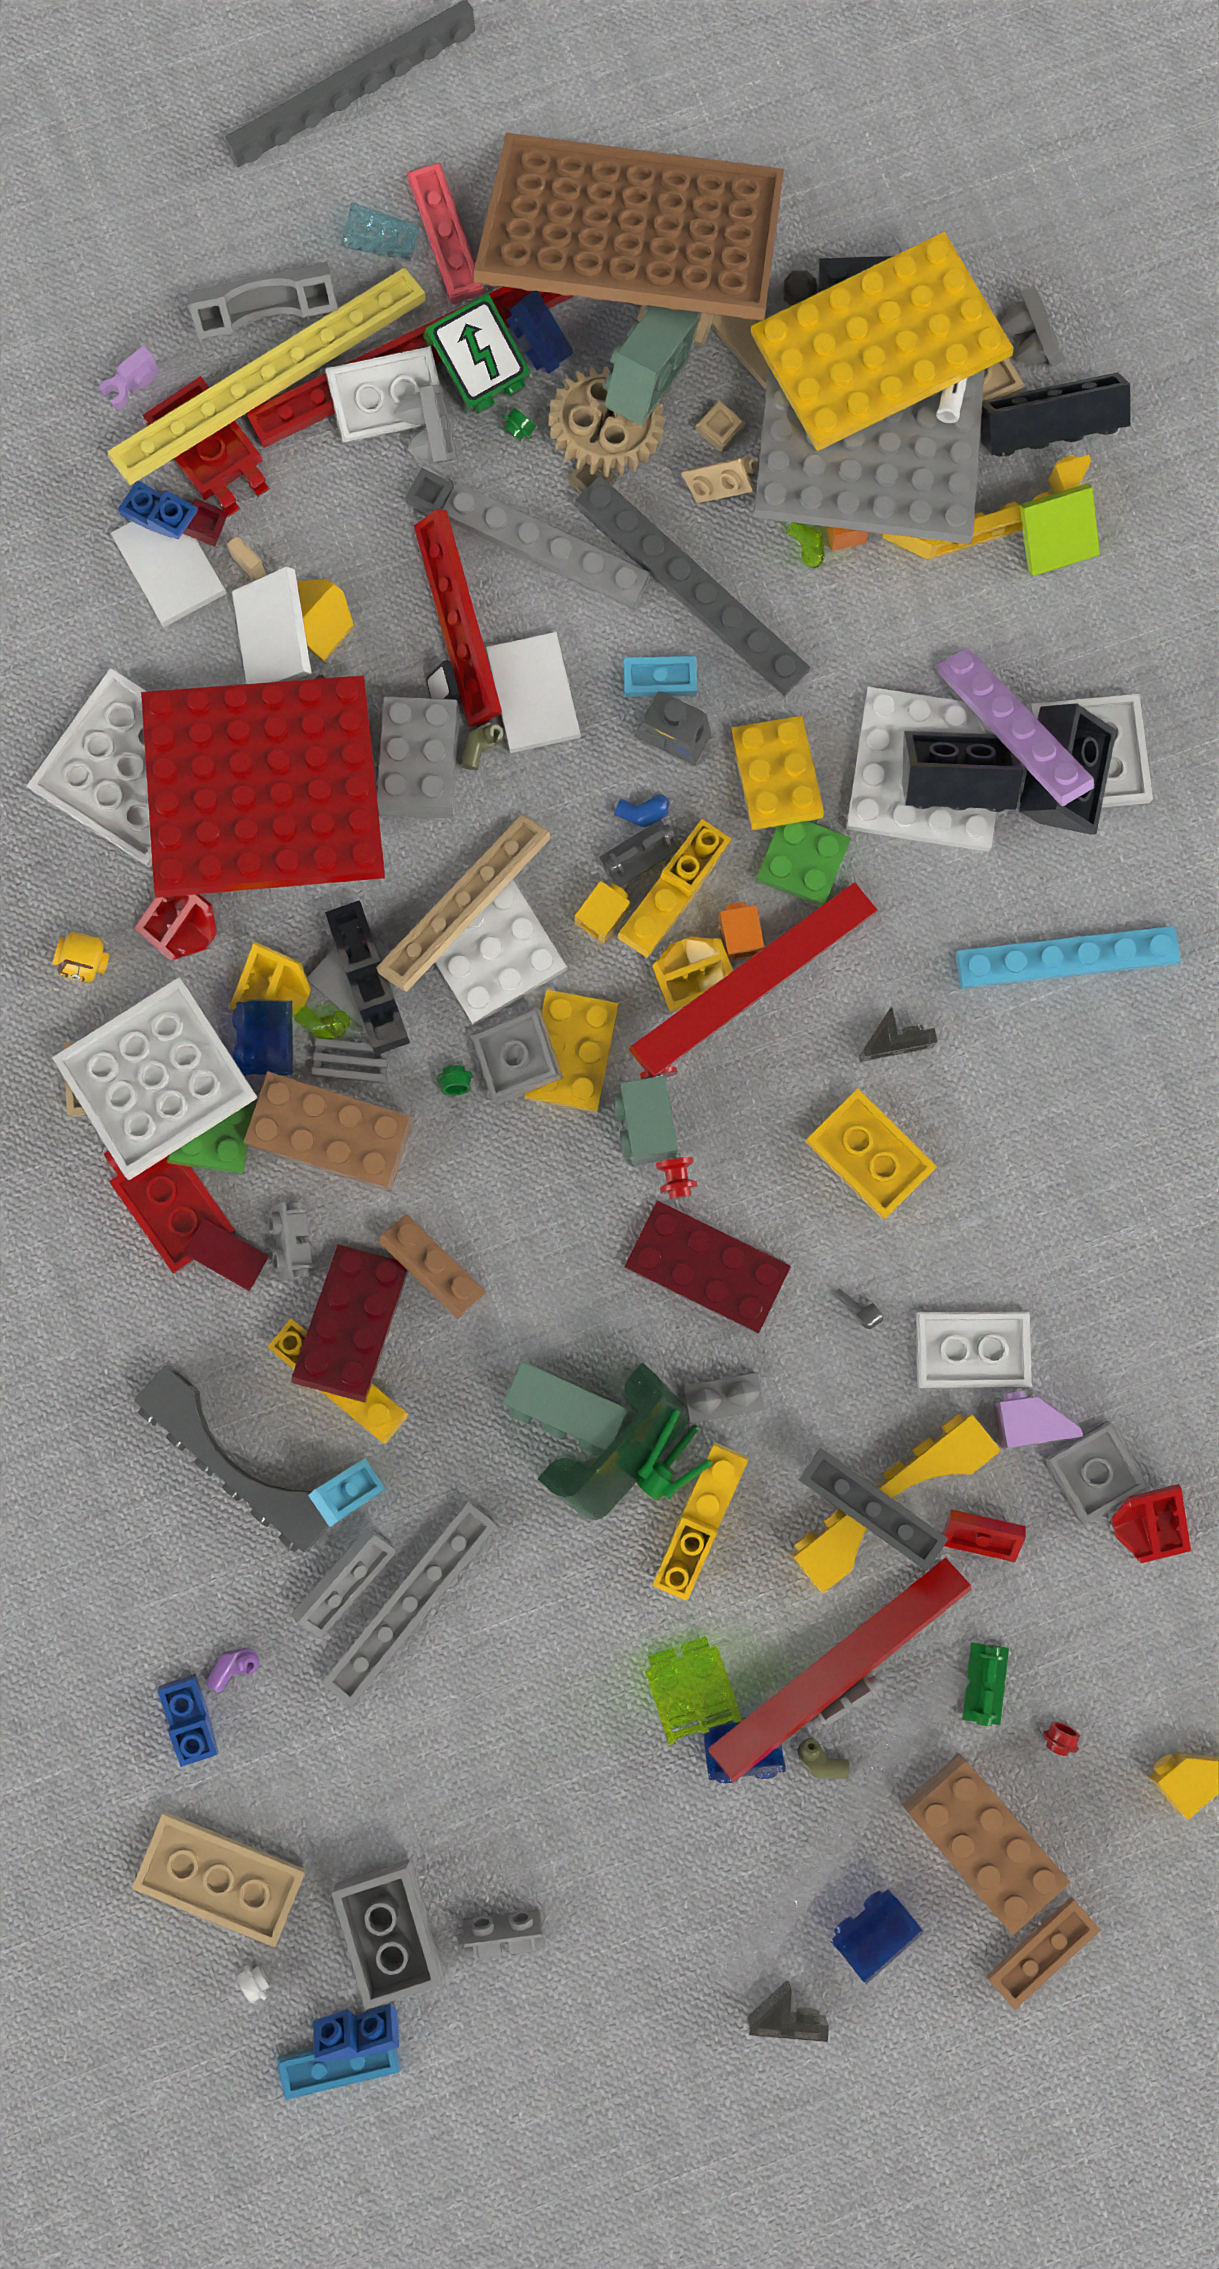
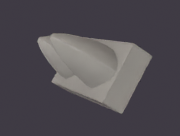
(1032, 315)
(429, 409)
(723, 1397)

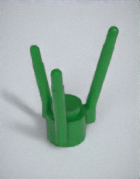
(657, 1478)

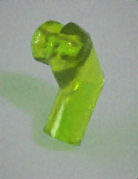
(811, 544)
(323, 1027)

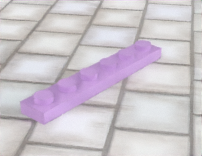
(1016, 727)

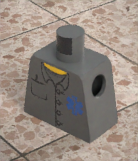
(674, 728)

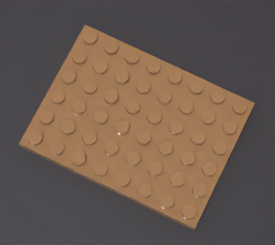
(631, 226)

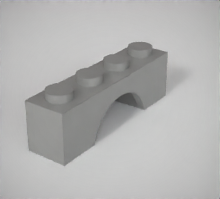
(230, 305)

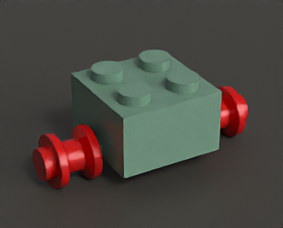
(651, 1132)

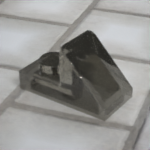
(887, 1043)
(775, 2020)

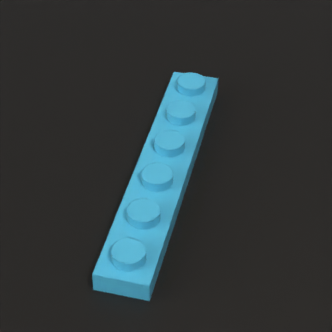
(1068, 957)

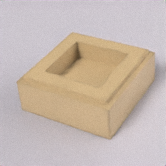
(720, 426)
(246, 558)

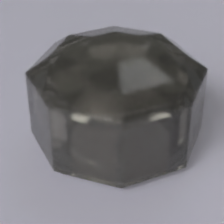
(799, 286)

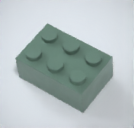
(649, 361)
(564, 1408)

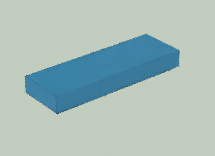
(305, 2075)

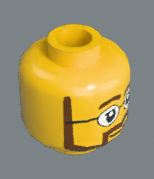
(80, 957)

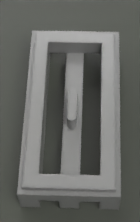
(319, 1057)

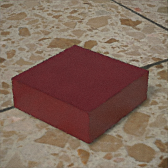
(206, 523)

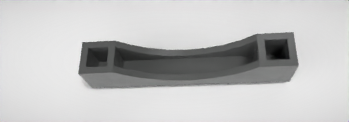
(178, 1408)

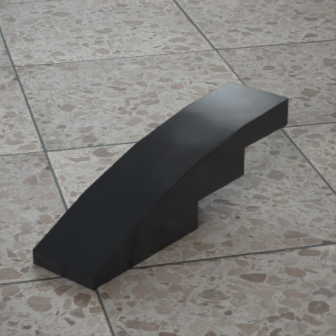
(369, 988)

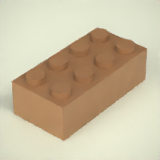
(329, 1131)
(986, 1844)

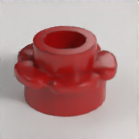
(1061, 1738)

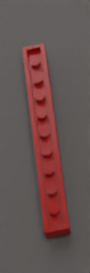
(313, 399)

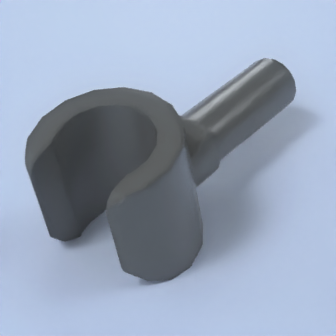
(868, 1317)

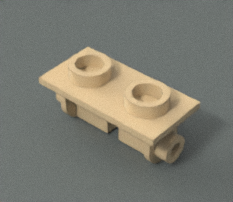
(721, 479)

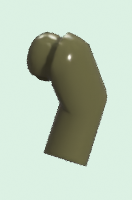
(478, 742)
(818, 1762)

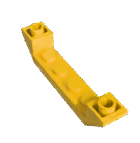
(1065, 475)

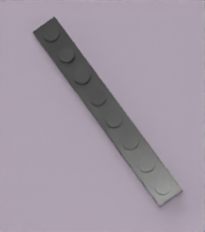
(351, 83)
(692, 585)

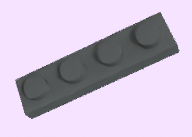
(873, 1509)

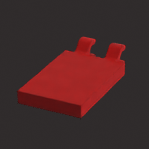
(217, 458)
(168, 1207)

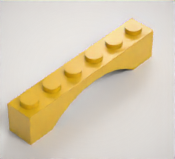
(958, 1450)

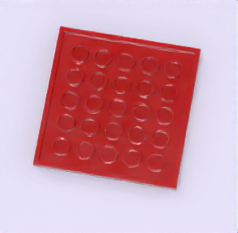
(261, 786)

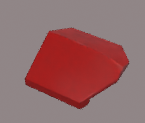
(179, 925)
(1153, 1524)

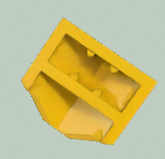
(324, 616)
(690, 969)
(272, 977)

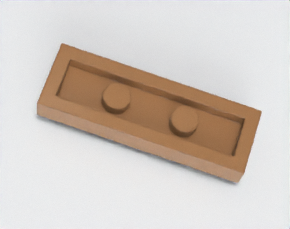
(431, 1266)
(1043, 1953)

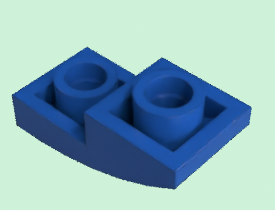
(157, 511)
(188, 1720)
(355, 2036)

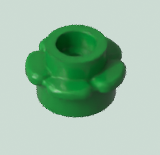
(519, 425)
(455, 1080)

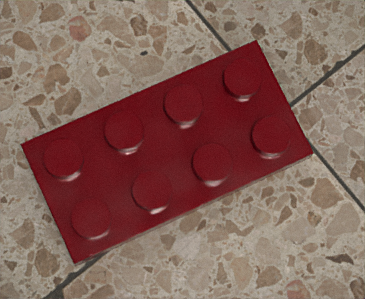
(707, 1267)
(350, 1324)

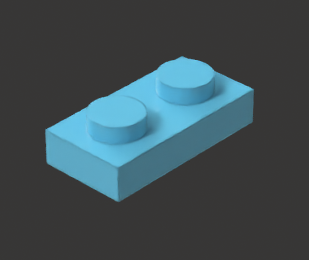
(664, 674)
(347, 1492)

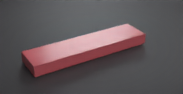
(444, 232)

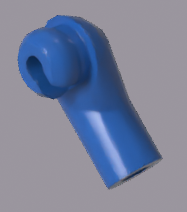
(645, 813)

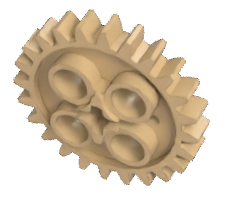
(578, 406)

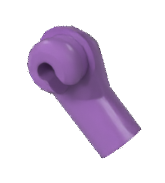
(232, 1663)

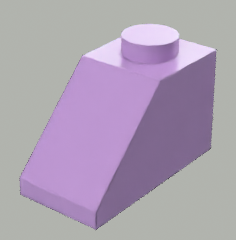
(1030, 1421)

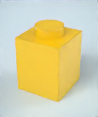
(603, 911)

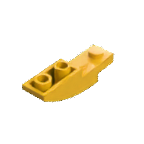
(675, 888)
(379, 1413)
(700, 1522)

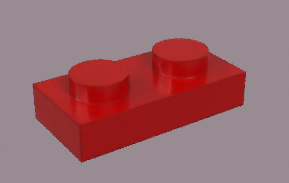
(984, 1535)

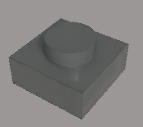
(429, 492)

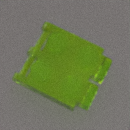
(691, 1689)

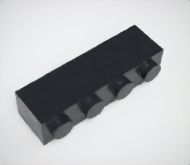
(1055, 414)

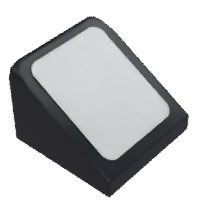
(442, 683)

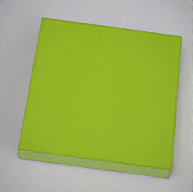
(1060, 529)

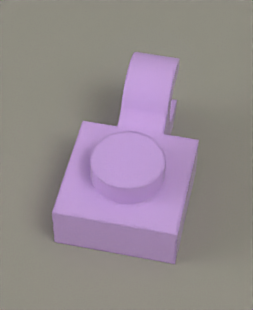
(134, 373)

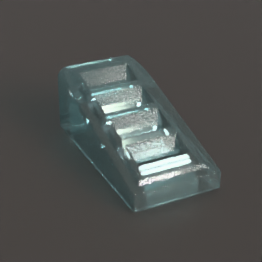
(376, 245)

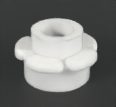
(253, 1983)

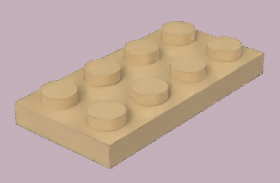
(219, 1879)

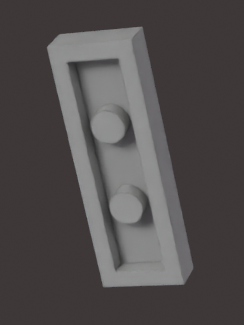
(343, 1583)

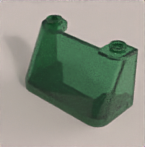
(599, 1488)

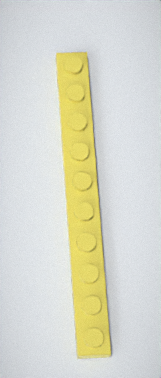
(266, 376)

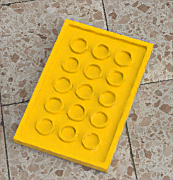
(881, 341)

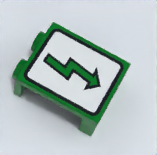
(478, 354)

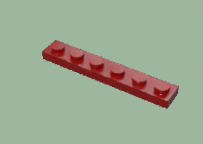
(457, 618)

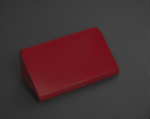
(226, 1254)

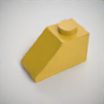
(1187, 1781)

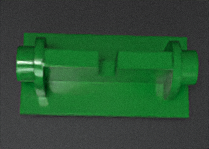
(986, 1690)

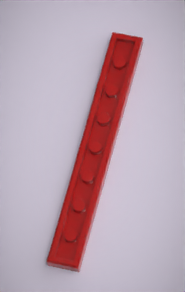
(752, 980)
(839, 1669)

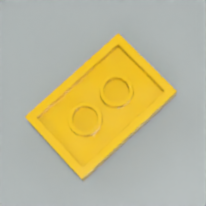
(777, 773)
(582, 1040)
(870, 1154)

